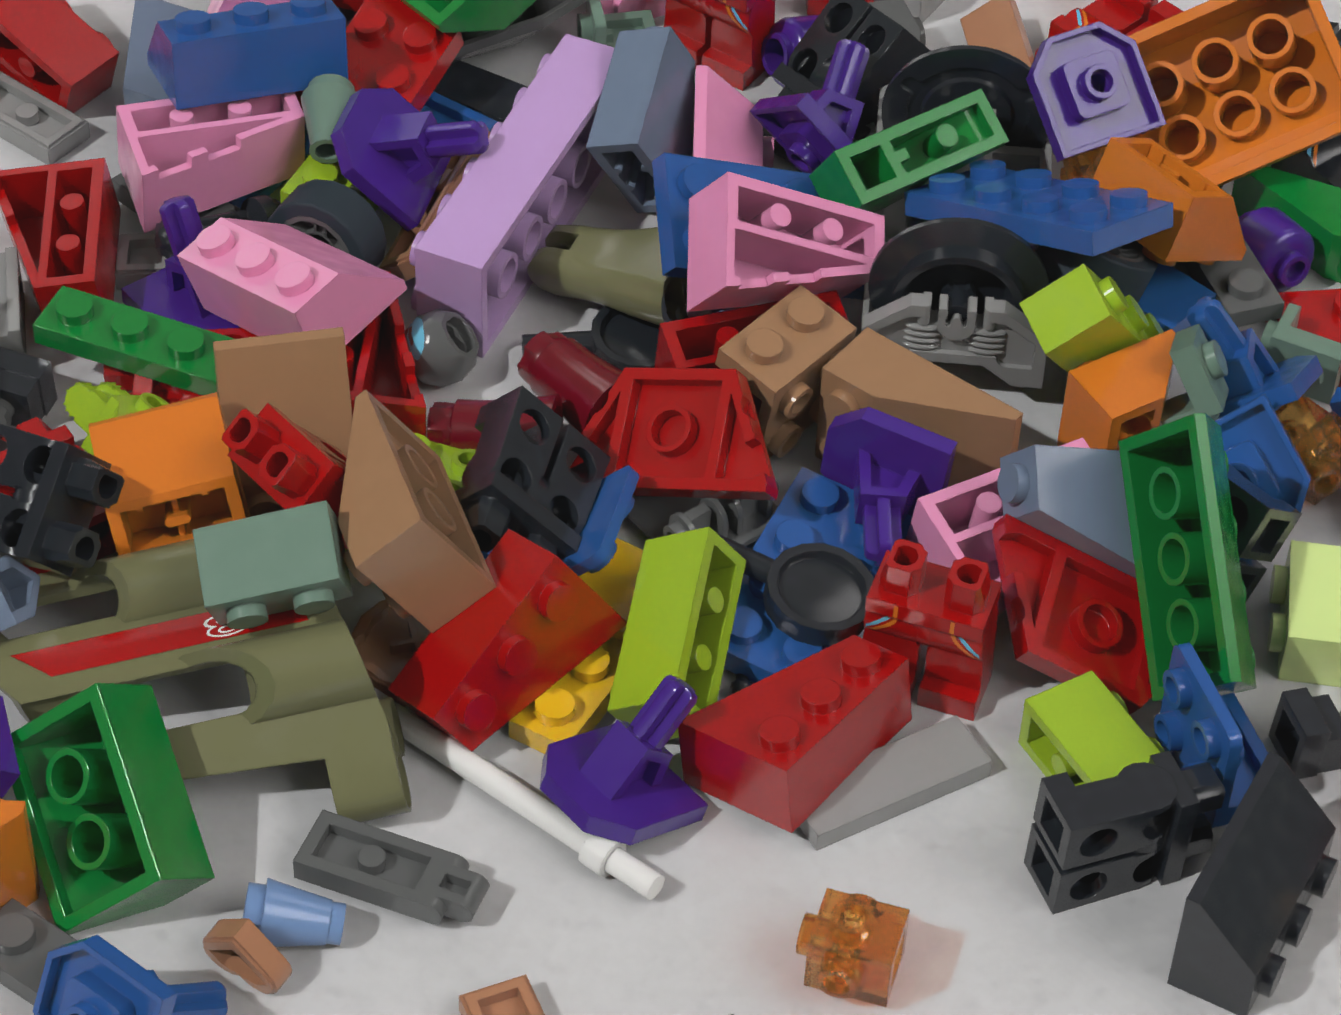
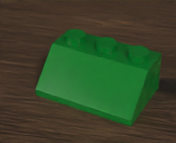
(107, 807)

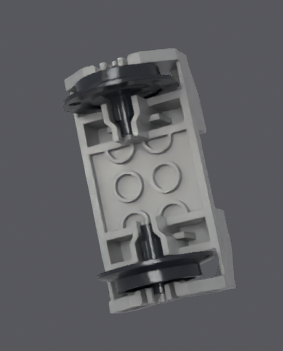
(957, 281)

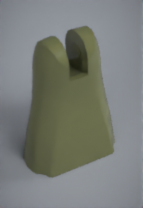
(610, 269)

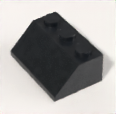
(1254, 892)

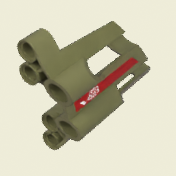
(300, 671)

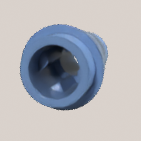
(294, 915)

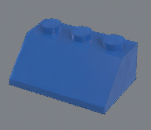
(247, 51)

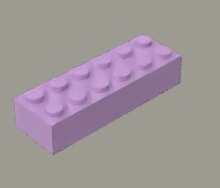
(514, 194)

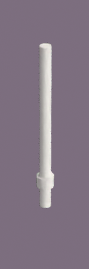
(595, 852)

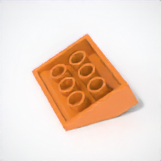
(1243, 83)

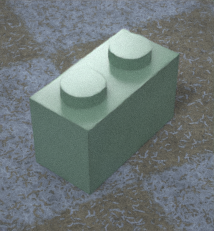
(272, 565)

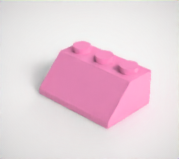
(725, 125)
(284, 280)

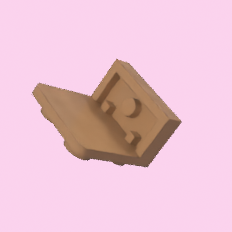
(784, 363)

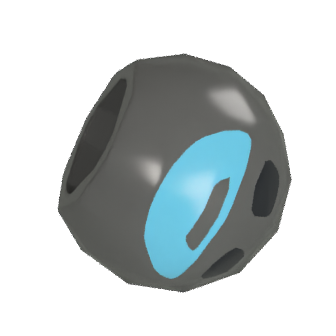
(442, 347)

